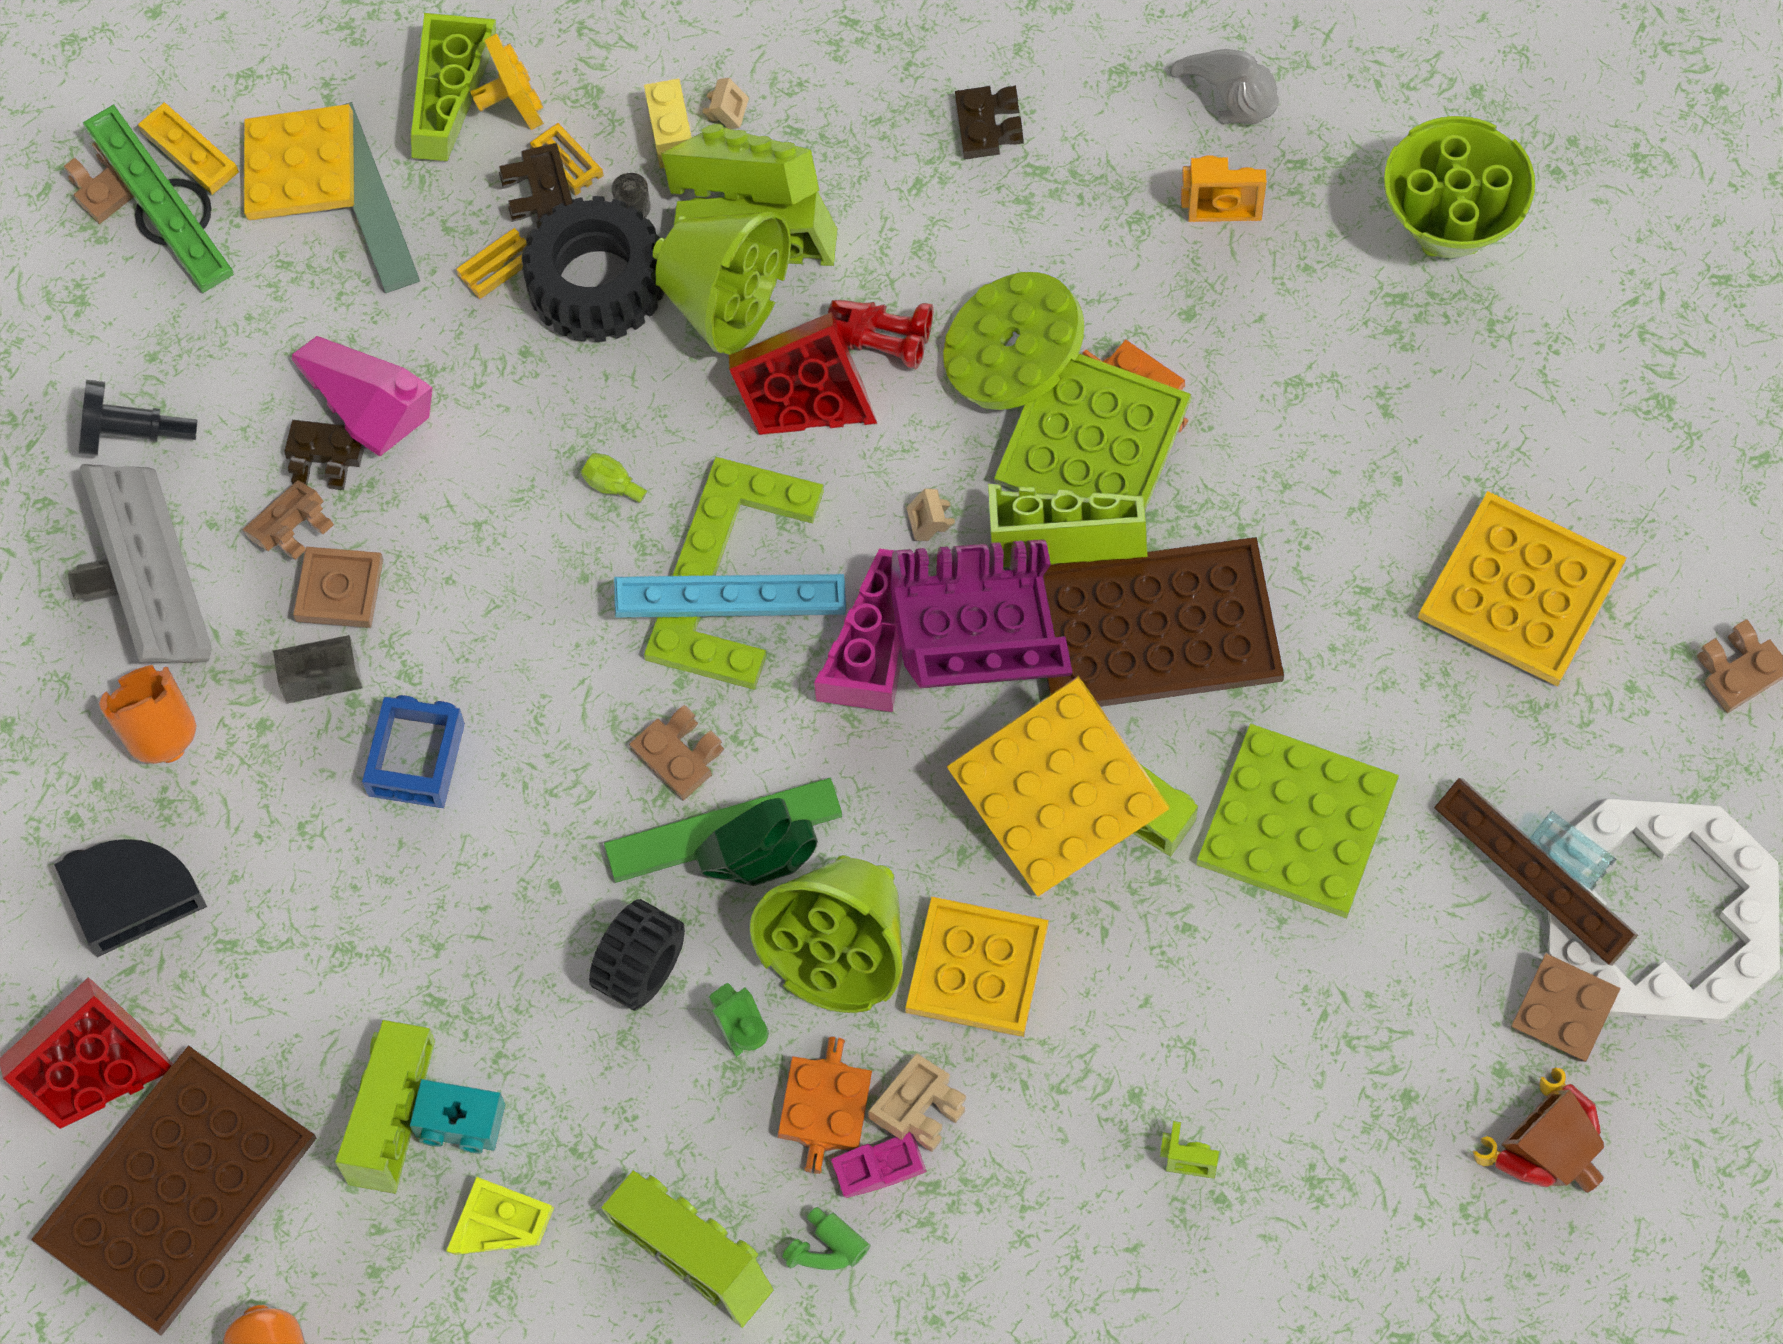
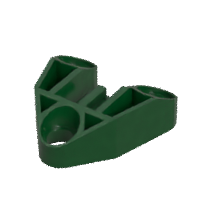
(757, 846)

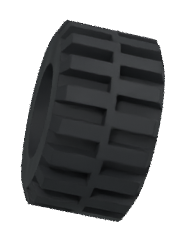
(636, 954)

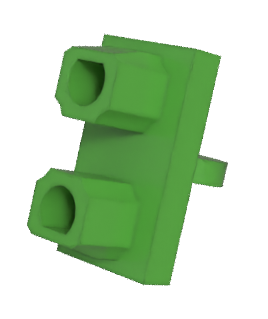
(739, 1019)

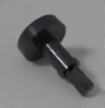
(125, 421)

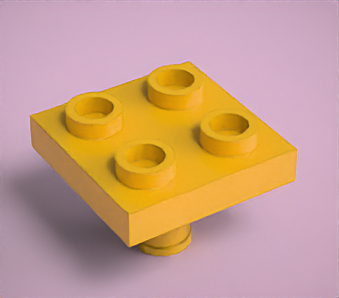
(512, 83)

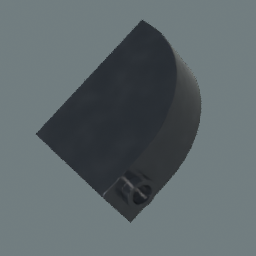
(126, 891)

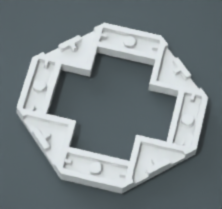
(1751, 916)

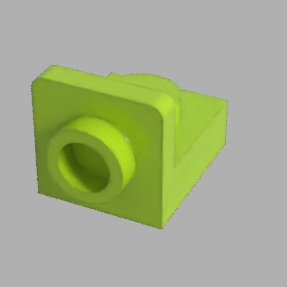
(1188, 1159)

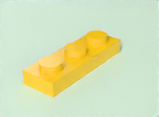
(188, 148)

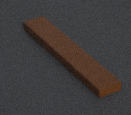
(1536, 872)

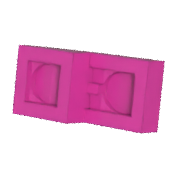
(878, 1166)

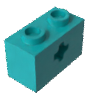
(444, 1101)

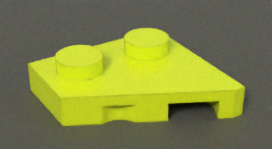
(499, 1220)

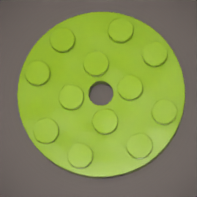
(1017, 374)

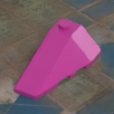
(369, 394)

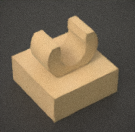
(727, 104)
(927, 515)

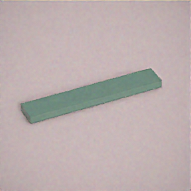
(378, 218)

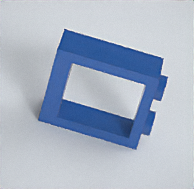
(409, 787)

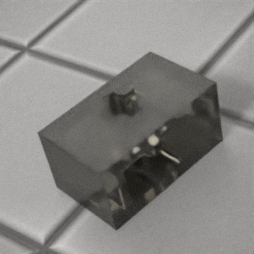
(317, 669)

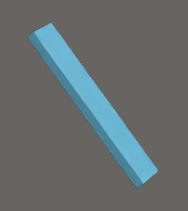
(729, 595)

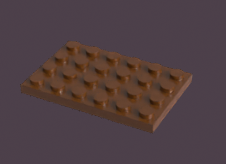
(1166, 622)
(174, 1190)

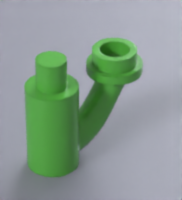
(846, 1243)

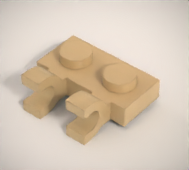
(910, 1095)

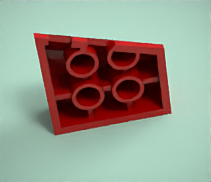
(801, 380)
(82, 1057)

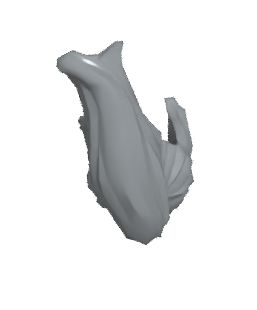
(1242, 83)

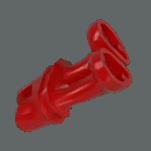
(861, 321)

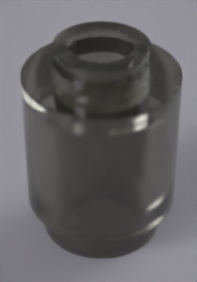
(633, 191)
(92, 581)

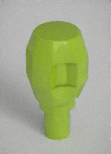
(611, 477)

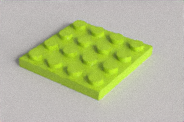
(1095, 433)
(1298, 820)

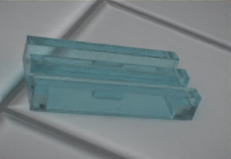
(1597, 870)

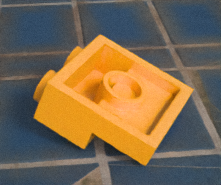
(1222, 194)

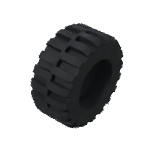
(585, 229)

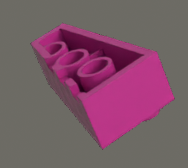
(867, 654)

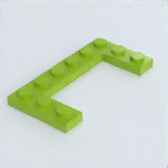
(728, 486)

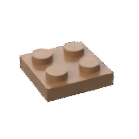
(338, 587)
(1566, 1007)

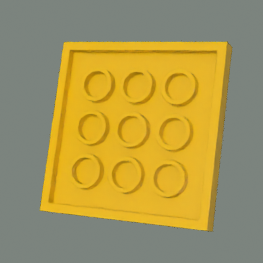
(1522, 588)
(1058, 786)

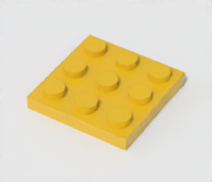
(298, 162)
(977, 966)

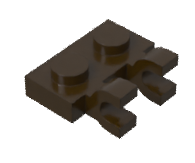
(977, 120)
(545, 178)
(321, 444)

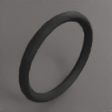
(176, 182)

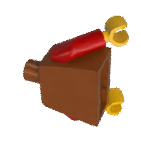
(1553, 1141)

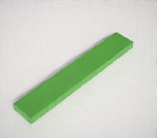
(158, 198)
(677, 841)

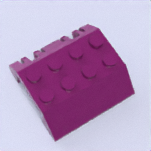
(975, 617)

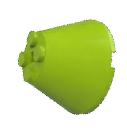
(1458, 185)
(724, 273)
(833, 935)

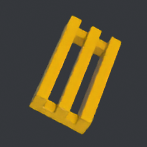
(583, 178)
(490, 261)

